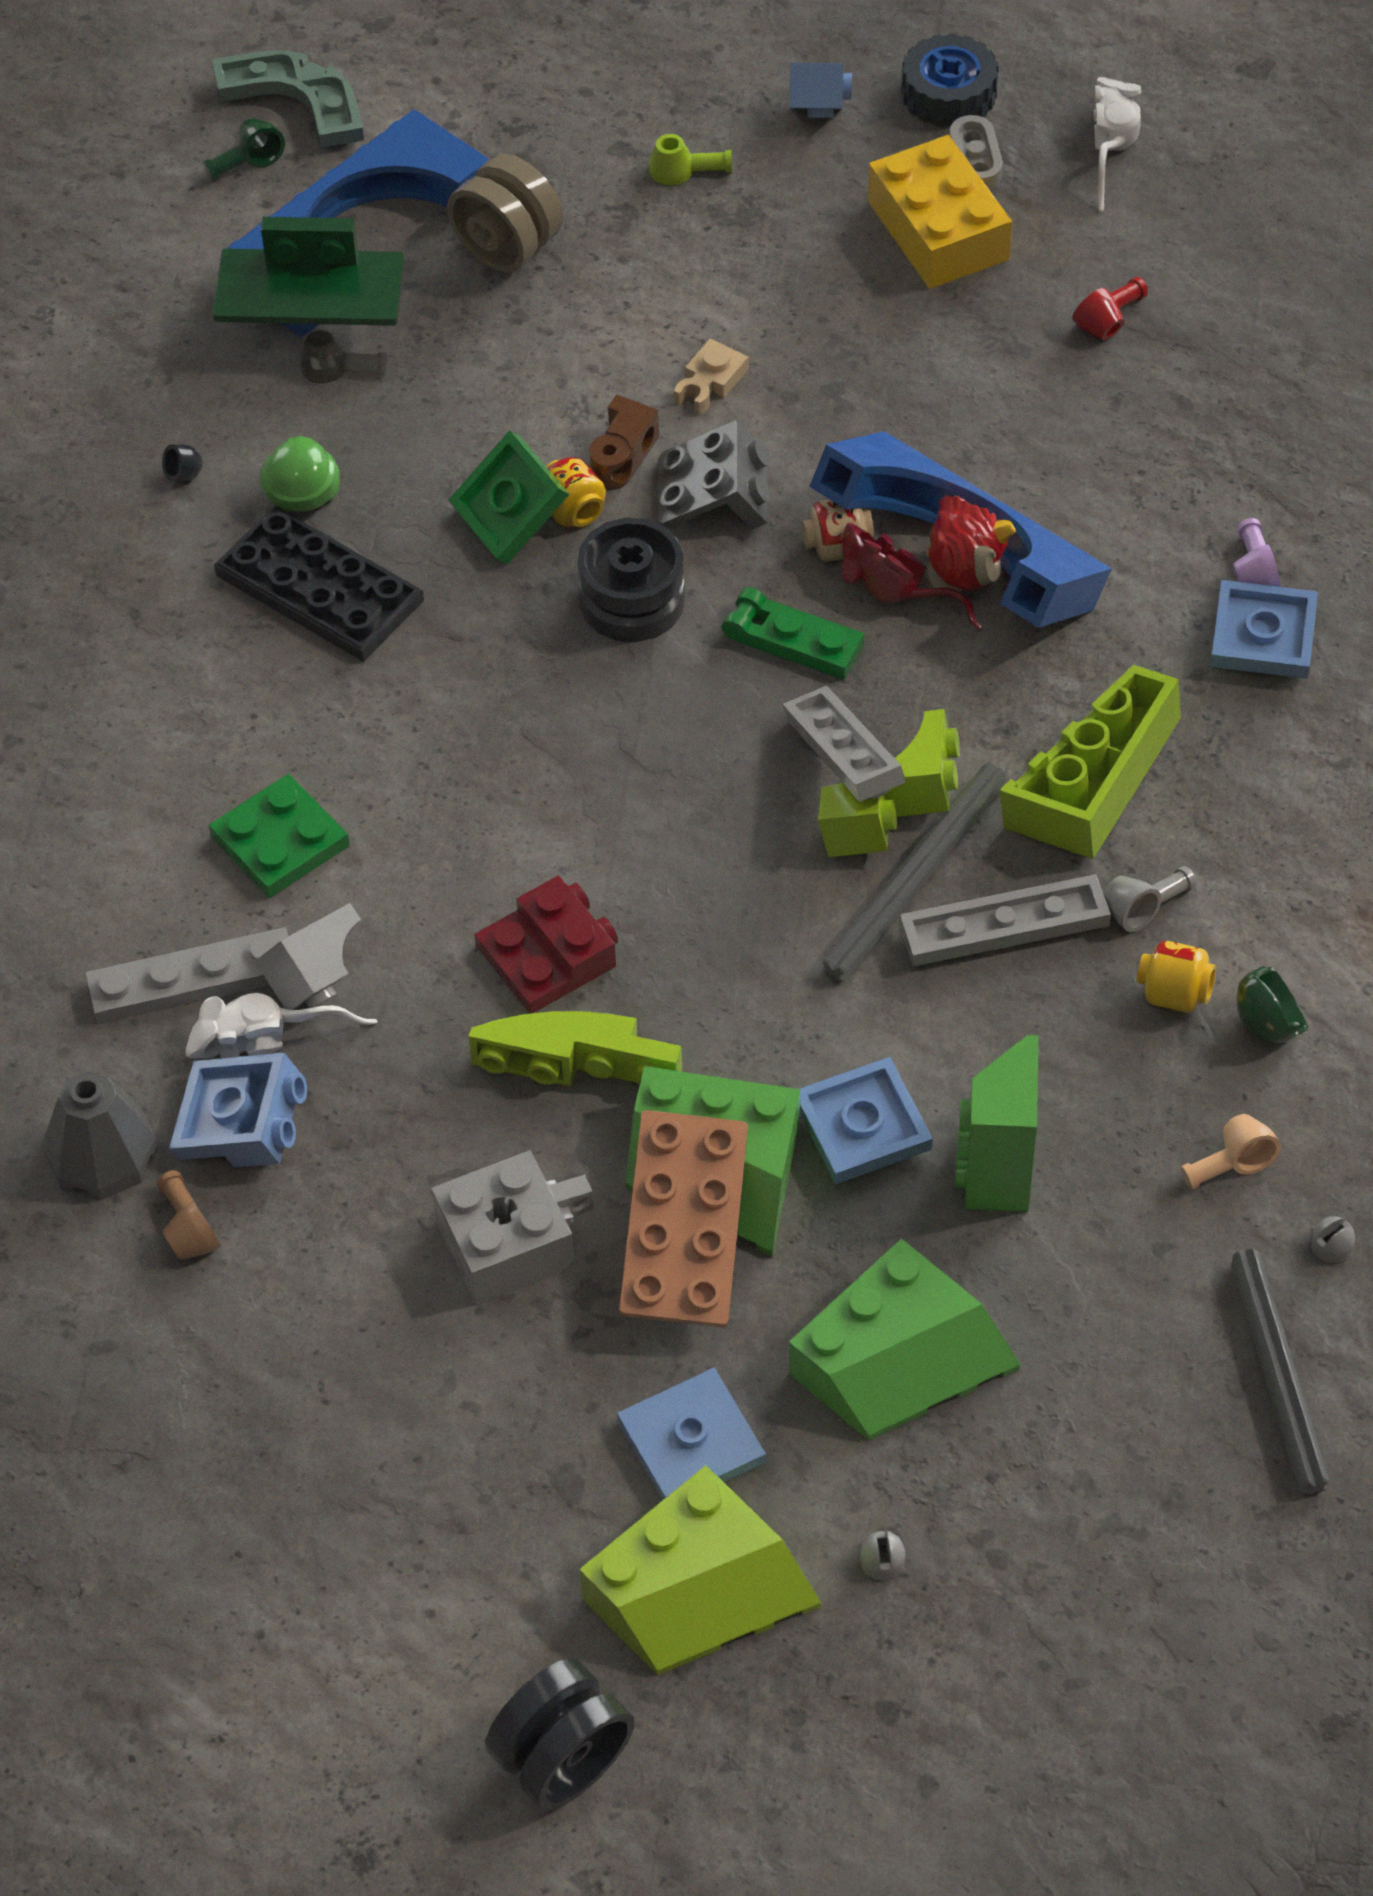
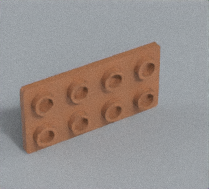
(684, 1219)

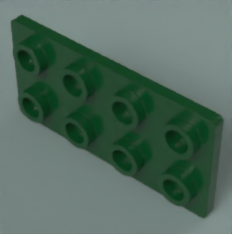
(308, 277)

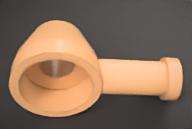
(1248, 1149)

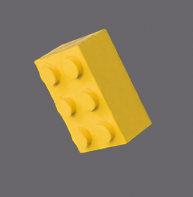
(939, 211)

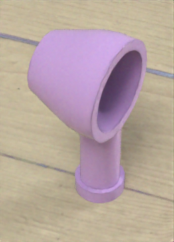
(1259, 563)

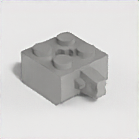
(509, 1224)

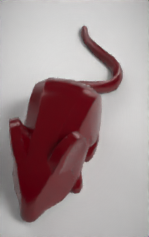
(889, 573)

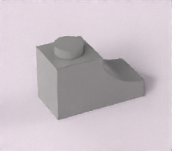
(309, 961)

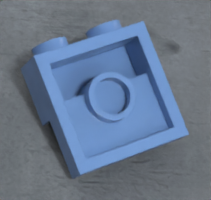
(239, 1109)

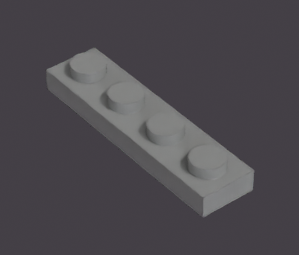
(844, 744)
(1004, 920)
(180, 977)

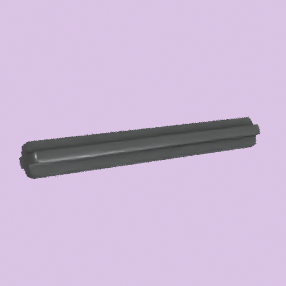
(1279, 1372)

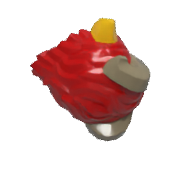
(965, 546)

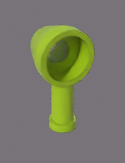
(674, 164)

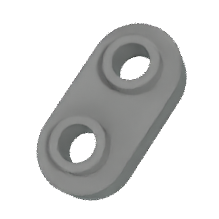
(979, 145)

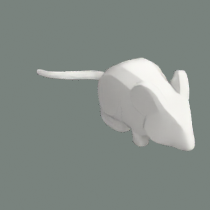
(1116, 120)
(249, 1025)

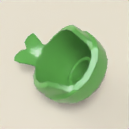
(299, 475)

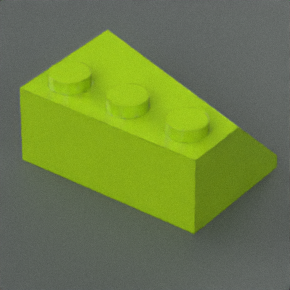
(694, 1576)

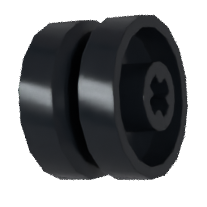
(631, 579)
(559, 1733)

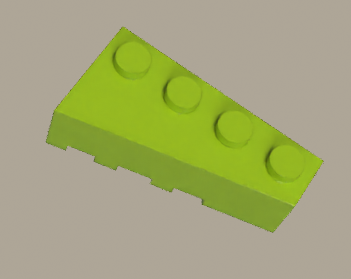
(1092, 773)

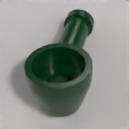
(257, 151)

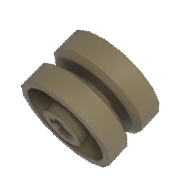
(505, 212)

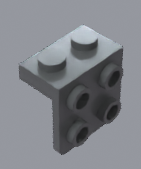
(715, 471)

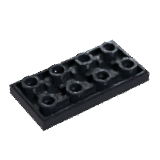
(319, 583)

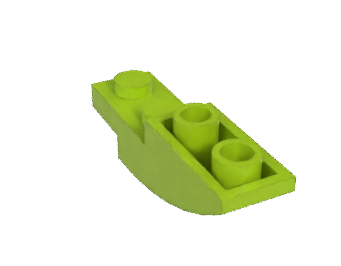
(560, 1042)

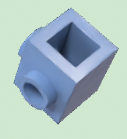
(819, 88)

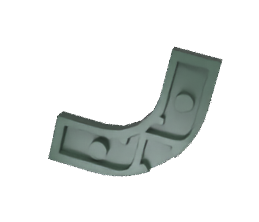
(292, 75)

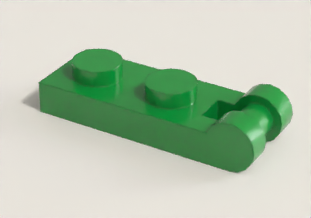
(793, 634)

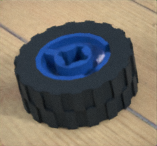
(949, 79)

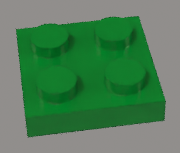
(508, 497)
(279, 835)

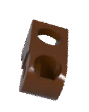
(626, 443)

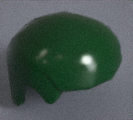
(1269, 1007)

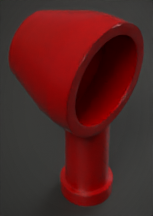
(1100, 311)

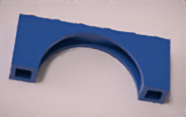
(404, 161)
(1046, 572)

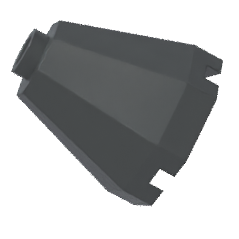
(98, 1137)

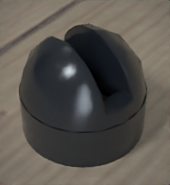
(181, 463)

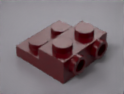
(549, 944)

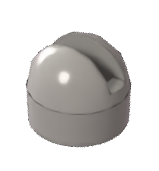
(1339, 1245)
(870, 1556)

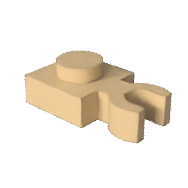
(711, 371)

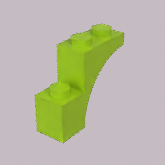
(929, 777)

